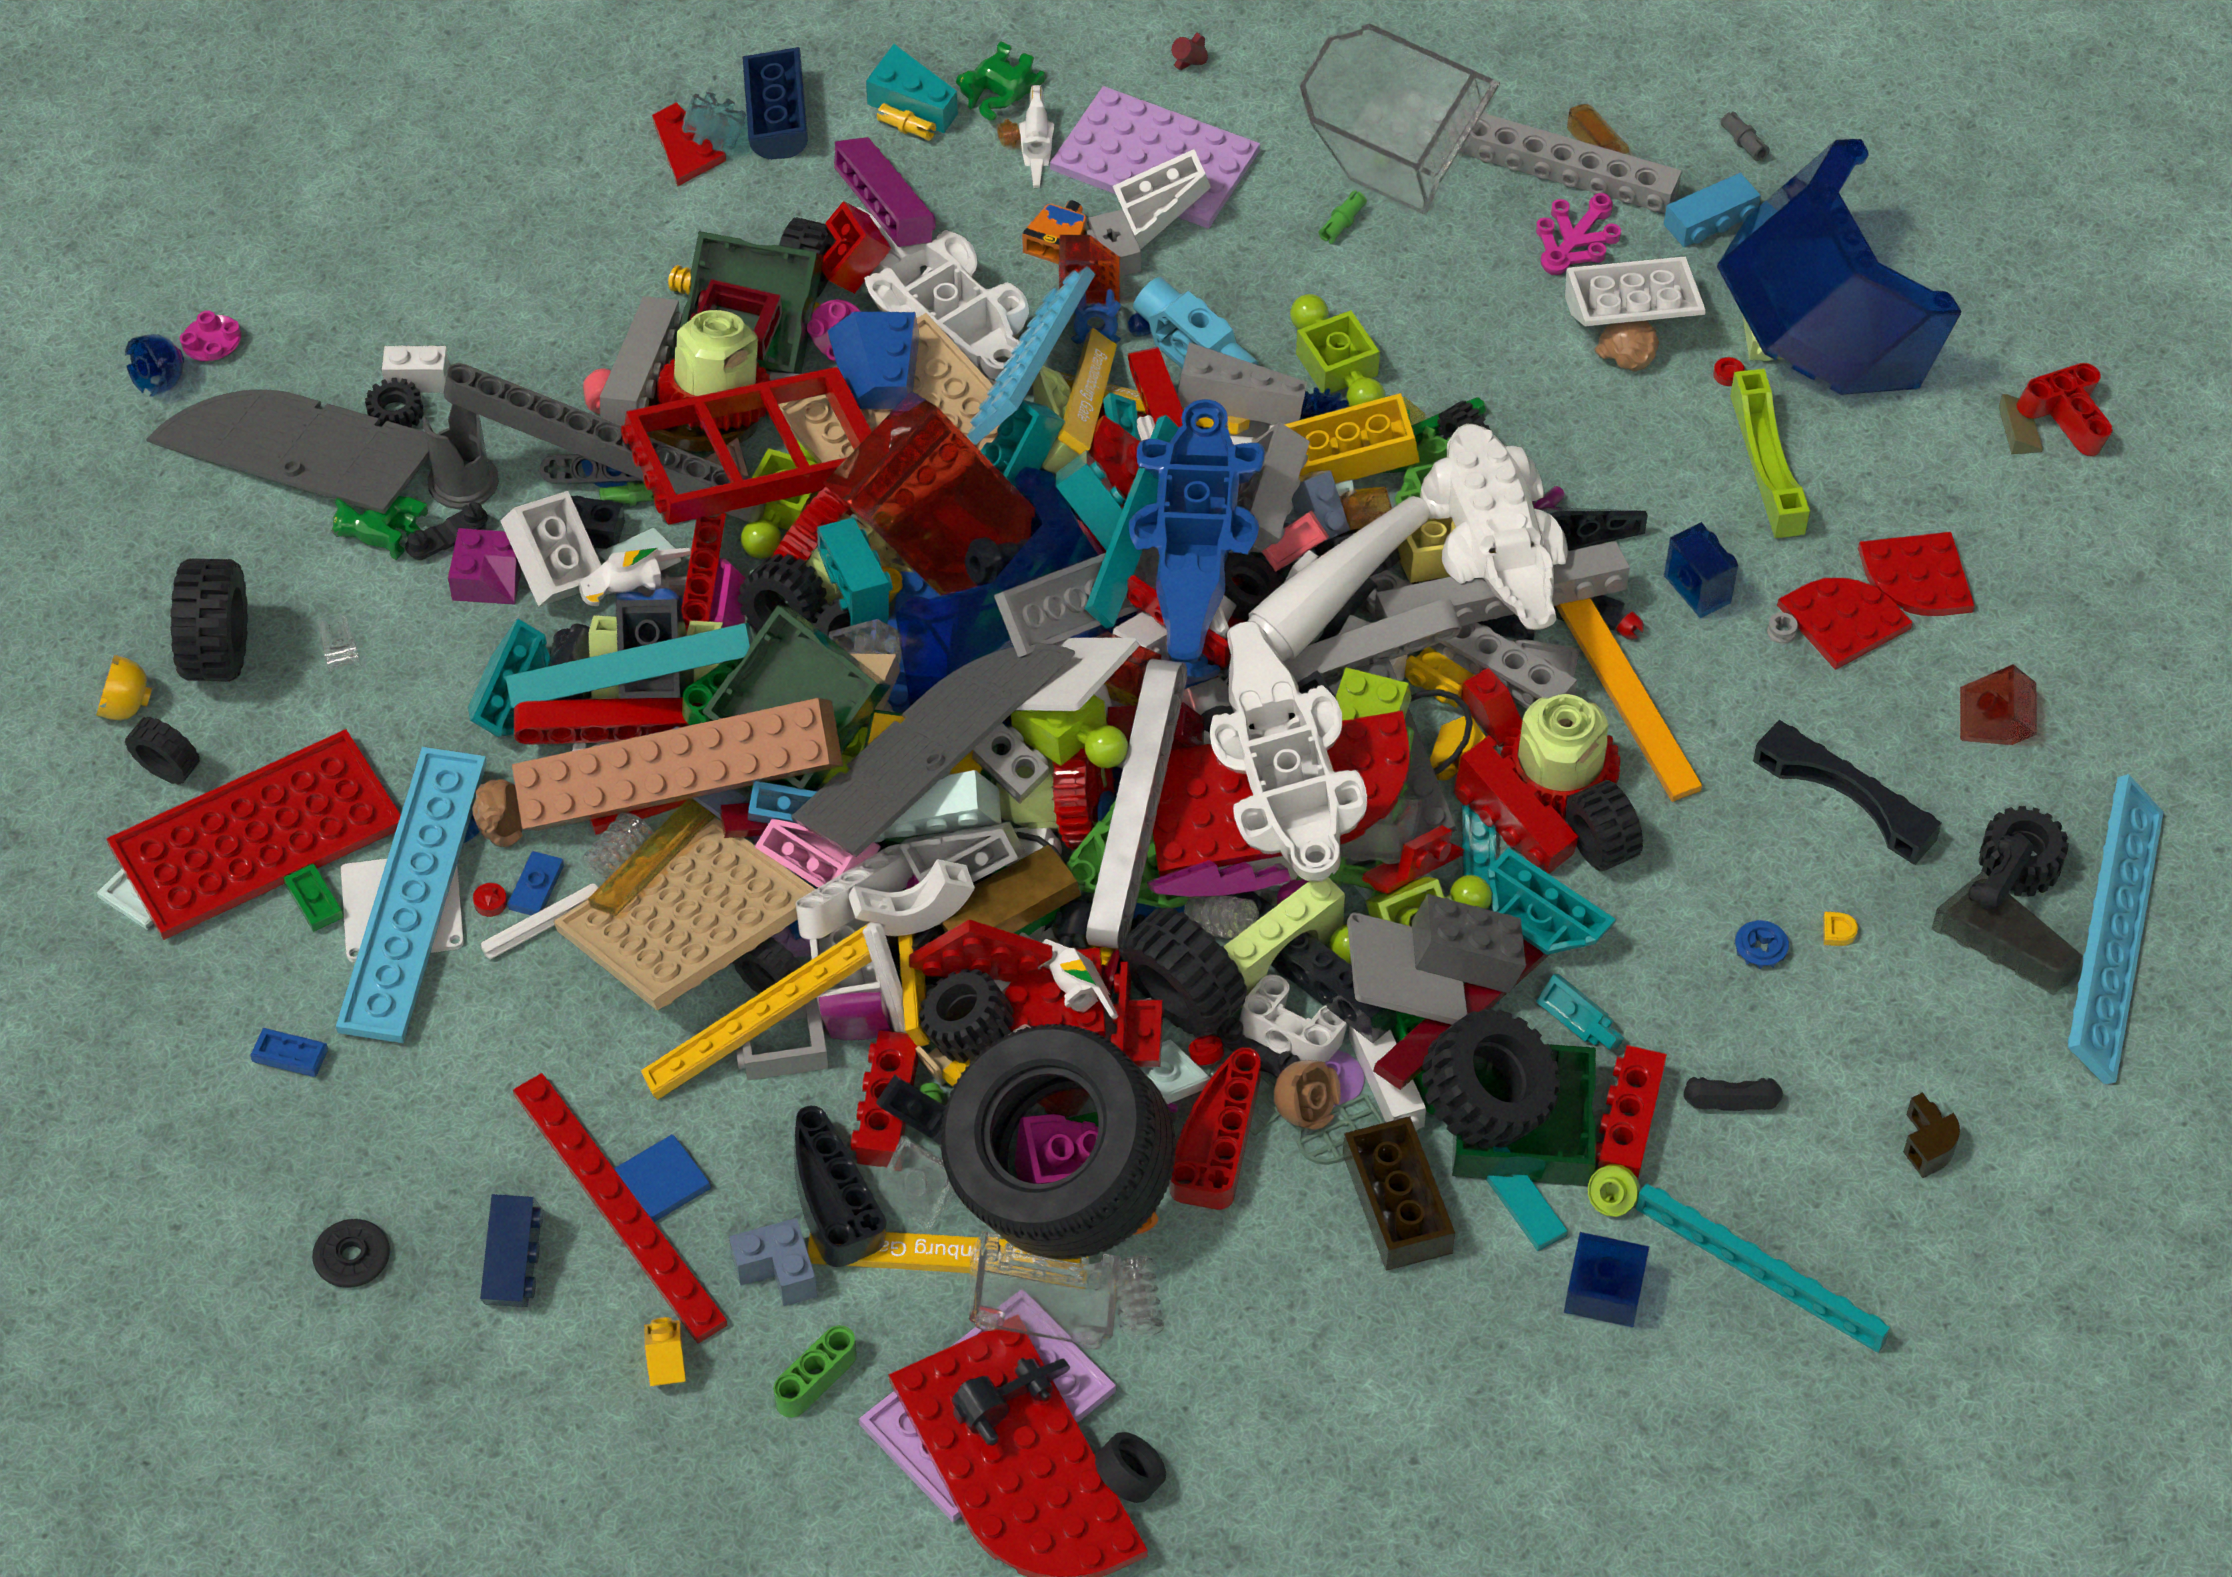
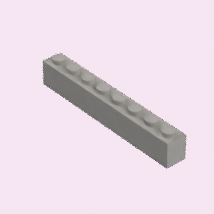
(1584, 575)

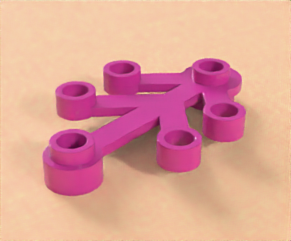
(1557, 259)

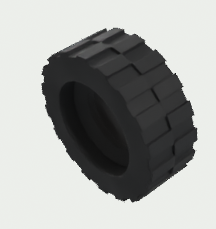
(1257, 574)
(162, 750)
(766, 965)

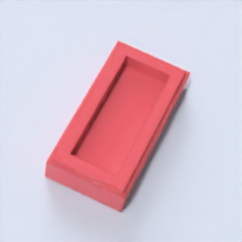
(1298, 538)

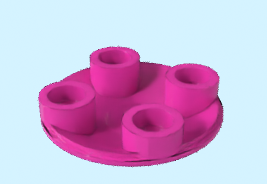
(824, 318)
(210, 337)

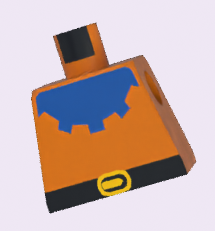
(1043, 233)

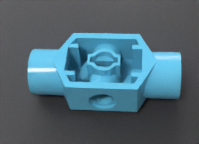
(1183, 319)

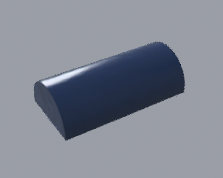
(775, 103)

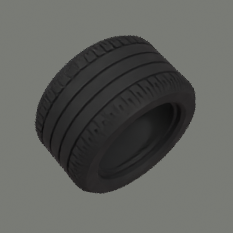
(1108, 1192)

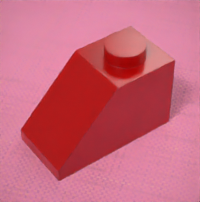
(1491, 705)

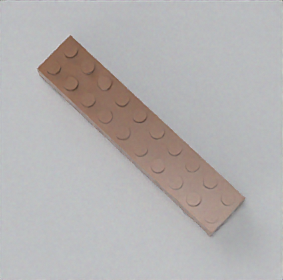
(677, 764)

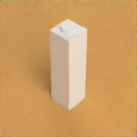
(1391, 1101)

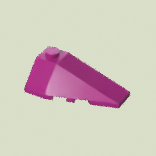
(1052, 1147)

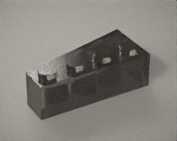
(2009, 937)

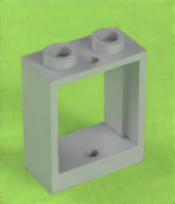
(790, 1060)

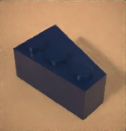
(511, 1250)

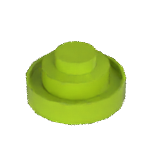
(1613, 1190)

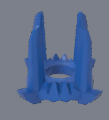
(1106, 312)

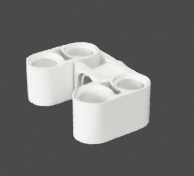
(1282, 1030)

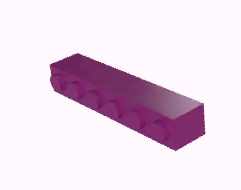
(884, 192)

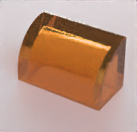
(1592, 128)
(1364, 505)

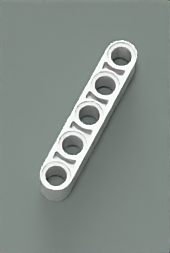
(830, 906)

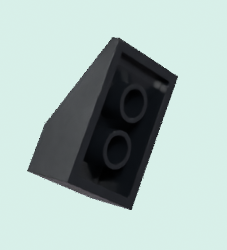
(649, 623)

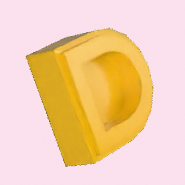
(1839, 929)

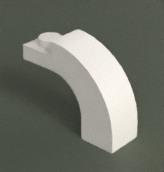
(917, 908)

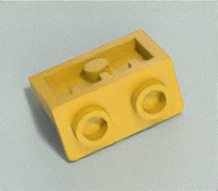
(1434, 672)

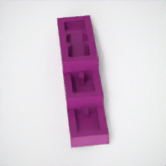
(1207, 880)

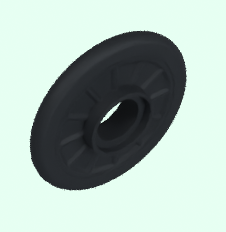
(357, 1271)

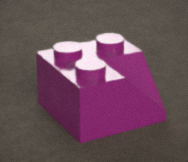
(484, 568)

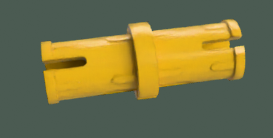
(906, 122)

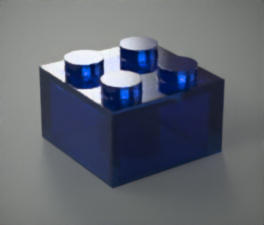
(1701, 569)
(1606, 1279)

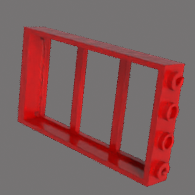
(741, 492)

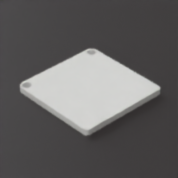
(1082, 675)
(359, 891)

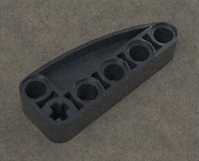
(831, 1202)

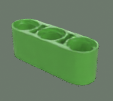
(817, 1356)

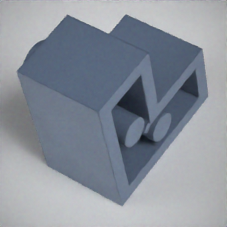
(1319, 494)
(776, 1253)

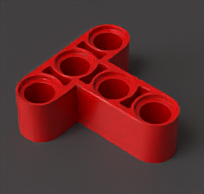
(2067, 399)

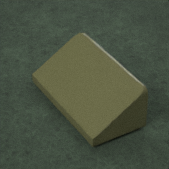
(2020, 430)

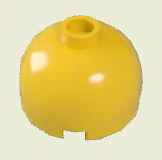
(124, 690)

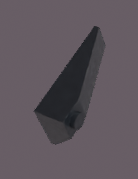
(1596, 526)

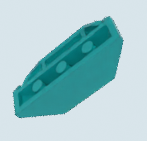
(518, 652)
(1549, 911)

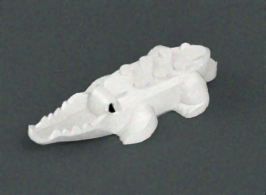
(975, 318)
(1490, 500)
(1296, 796)

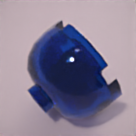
(151, 357)

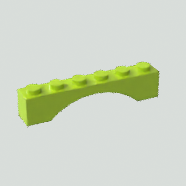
(1780, 492)

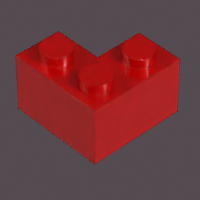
(856, 250)

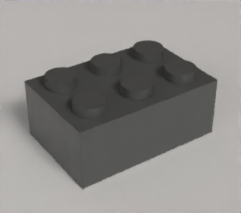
(1468, 943)

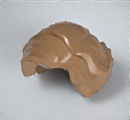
(1629, 343)
(498, 812)

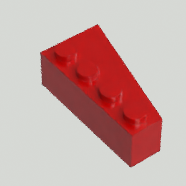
(1513, 807)

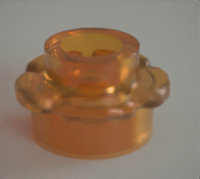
(1008, 133)

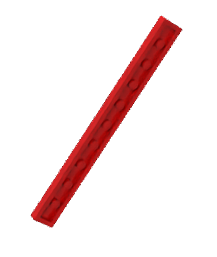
(620, 1208)

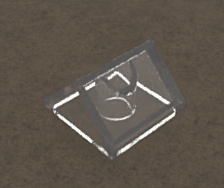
(917, 1184)

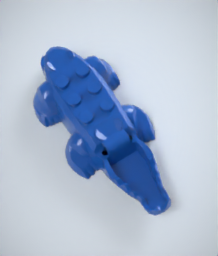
(1195, 521)

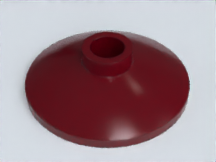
(1110, 969)

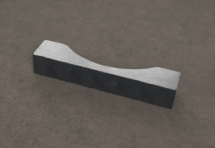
(1794, 756)

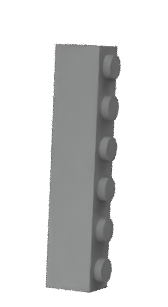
(641, 358)

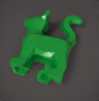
(1000, 77)
(379, 528)

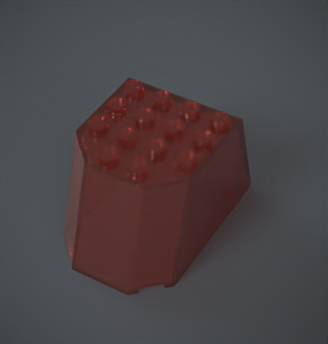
(929, 494)

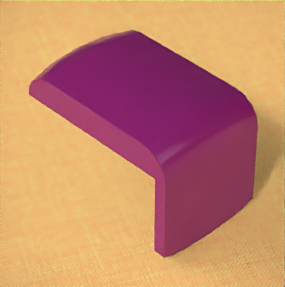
(855, 1015)

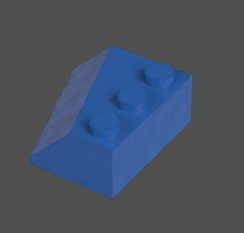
(877, 356)

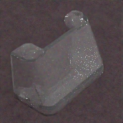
(1042, 1294)

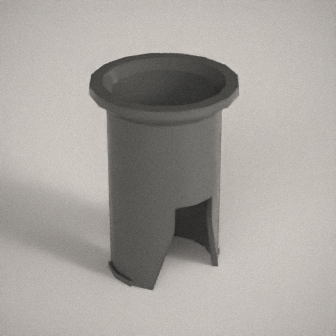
(449, 479)

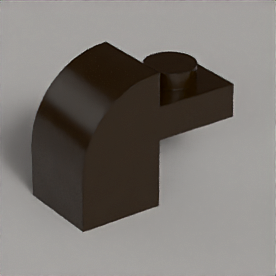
(1936, 1136)

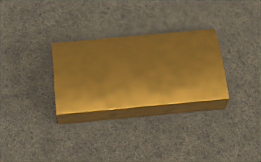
(1019, 893)

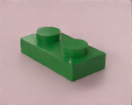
(313, 897)

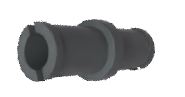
(1745, 136)

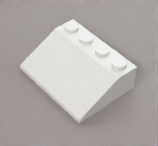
(1632, 291)

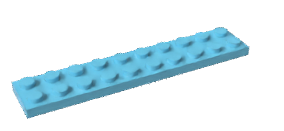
(1030, 354)
(411, 895)
(2116, 930)

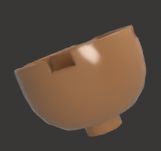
(1307, 1093)

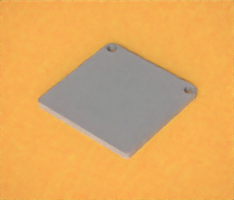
(1387, 973)

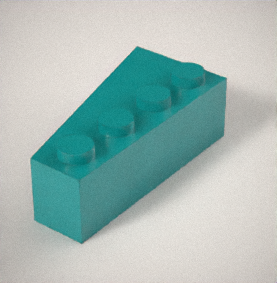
(1023, 439)

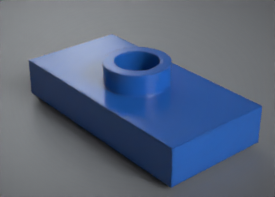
(535, 883)
(289, 1052)

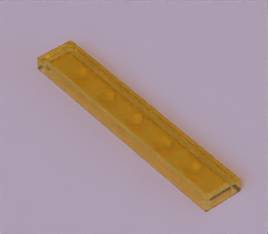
(651, 858)

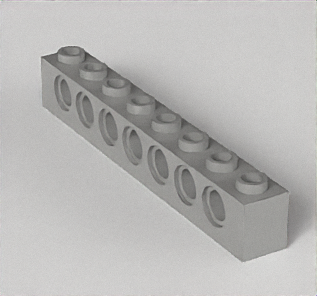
(1575, 163)
(1480, 648)

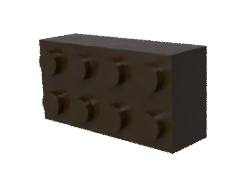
(1398, 1193)

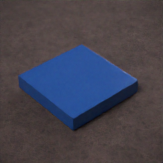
(663, 1177)

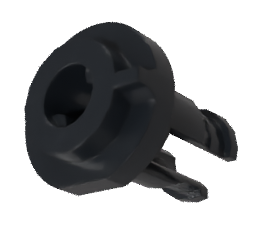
(987, 560)

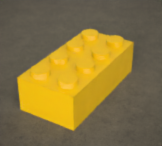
(1359, 439)

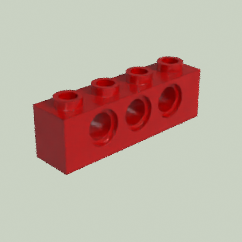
(890, 1051)
(1639, 1068)

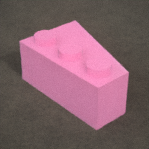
(807, 852)

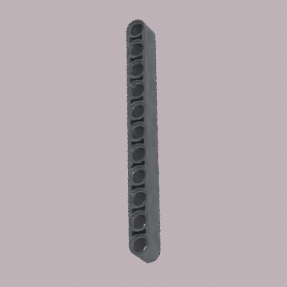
(578, 431)

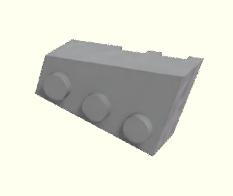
(979, 848)

